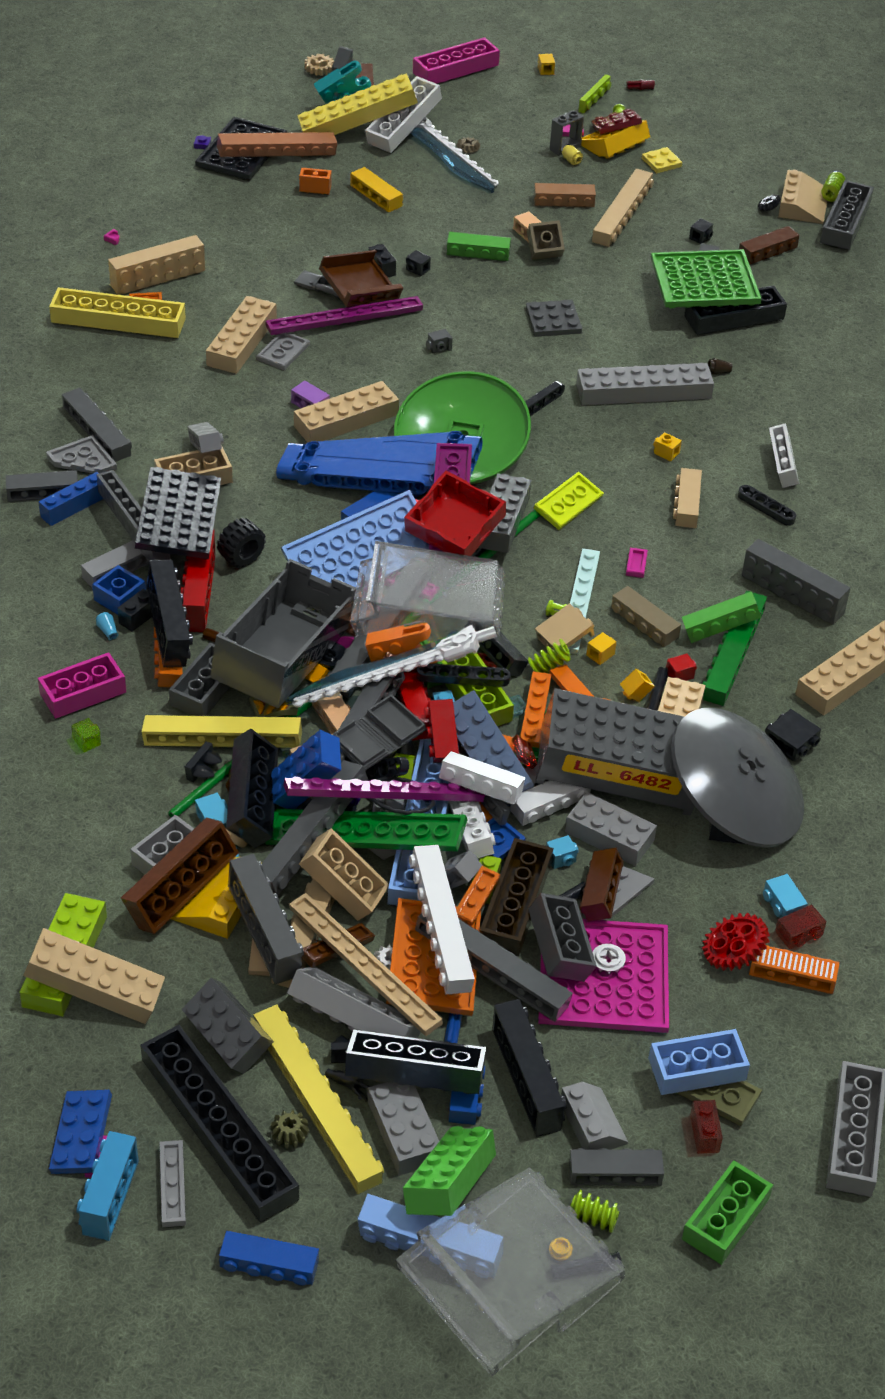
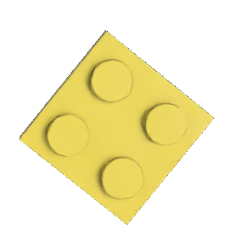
(662, 160)

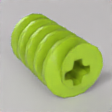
(832, 186)
(551, 659)
(595, 1211)

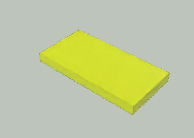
(568, 500)

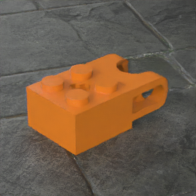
(396, 640)

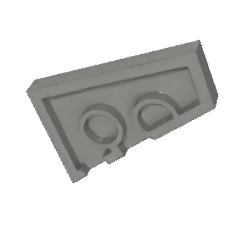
(630, 886)

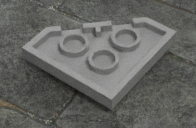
(82, 455)

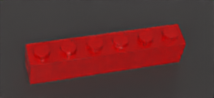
(414, 698)

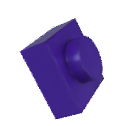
(202, 142)

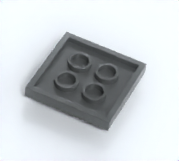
(553, 318)

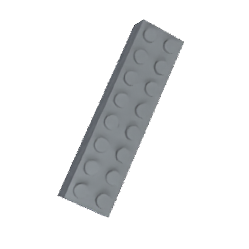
(644, 383)

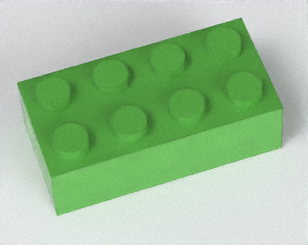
(727, 1212)

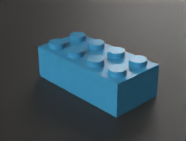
(108, 1185)

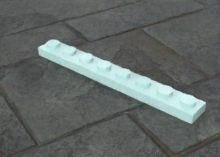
(583, 586)

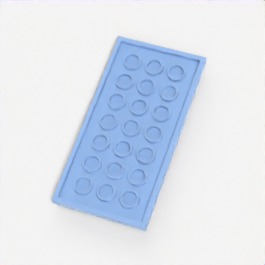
(341, 546)

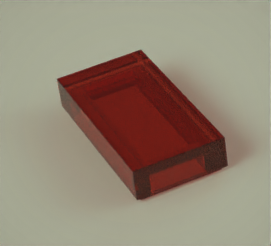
(524, 752)

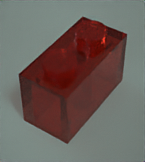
(800, 927)
(706, 1126)

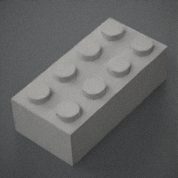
(610, 827)
(402, 1124)

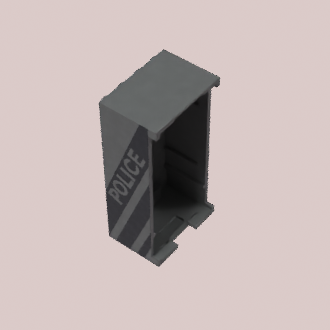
(278, 644)

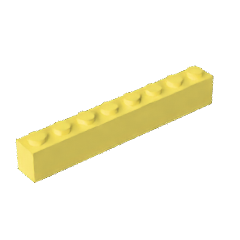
(218, 730)

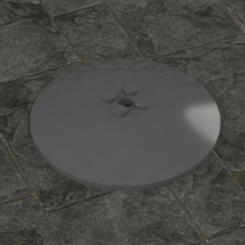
(737, 777)

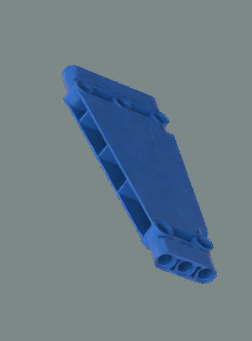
(371, 463)

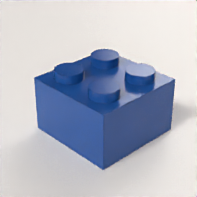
(116, 588)

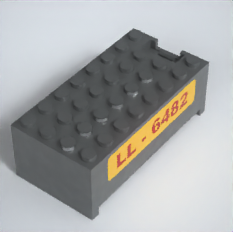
(610, 749)

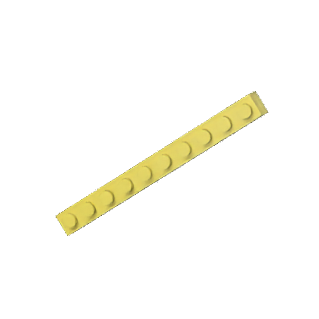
(319, 1101)

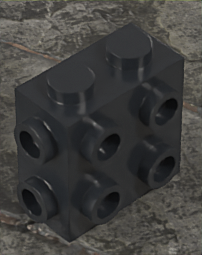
(794, 734)

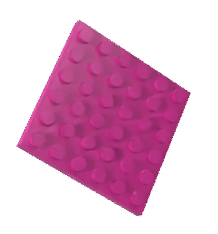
(625, 999)

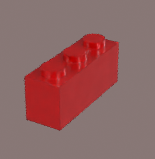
(441, 729)

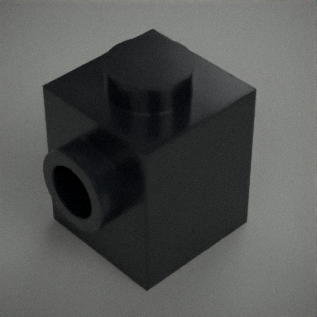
(701, 231)
(418, 263)

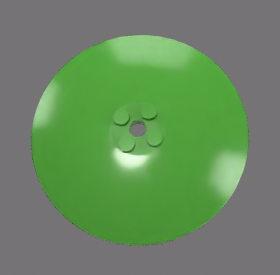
(476, 407)

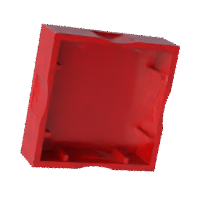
(455, 515)

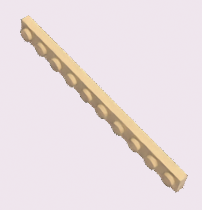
(366, 964)

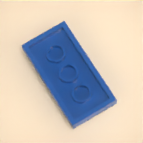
(80, 1131)

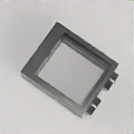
(575, 135)

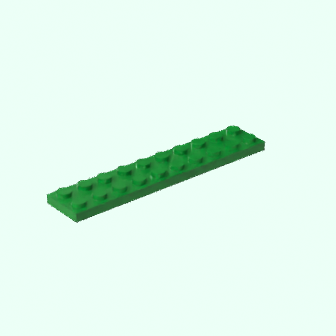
(385, 829)

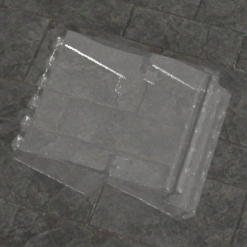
(427, 587)
(510, 1268)

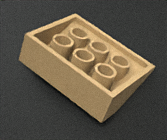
(802, 198)

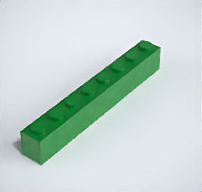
(730, 657)

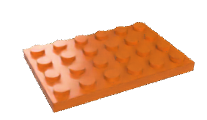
(415, 963)

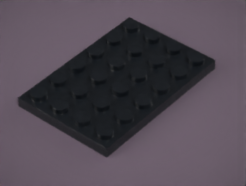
(235, 166)

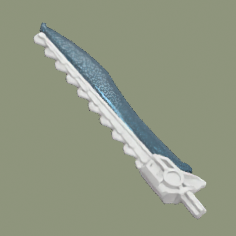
(453, 156)
(448, 648)

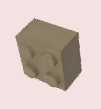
(545, 240)

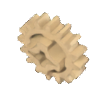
(318, 64)

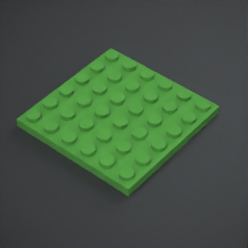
(705, 278)

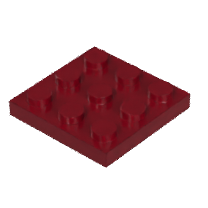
(616, 121)

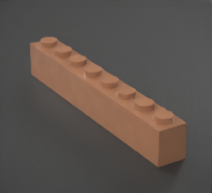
(276, 144)

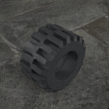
(241, 542)

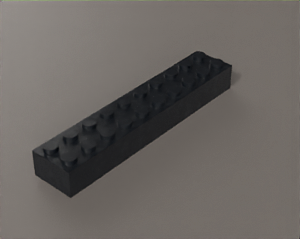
(220, 1123)

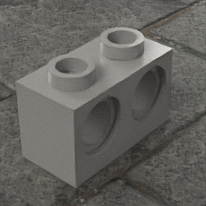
(461, 868)

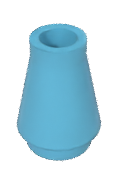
(107, 625)

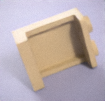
(566, 625)

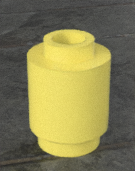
(572, 155)

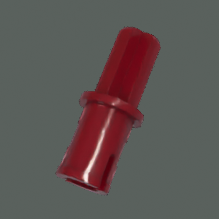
(641, 84)

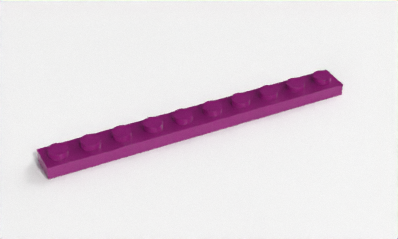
(344, 315)
(379, 789)

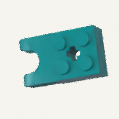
(342, 82)

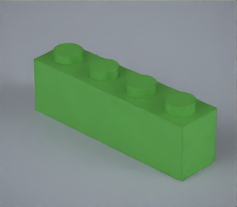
(478, 246)
(721, 617)

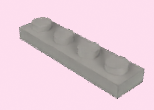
(172, 1183)

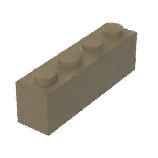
(645, 616)

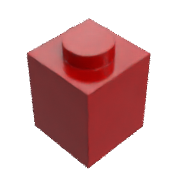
(681, 667)

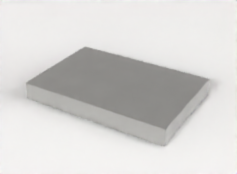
(283, 350)

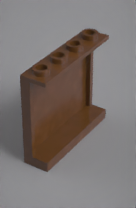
(358, 278)

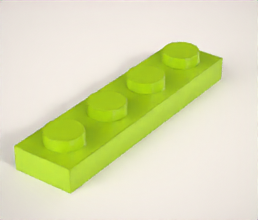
(594, 93)

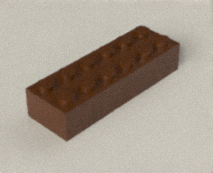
(179, 875)

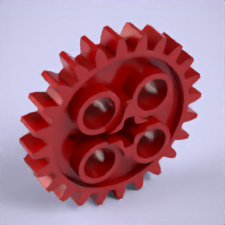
(736, 941)

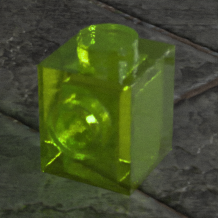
(86, 734)

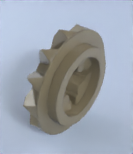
(468, 145)

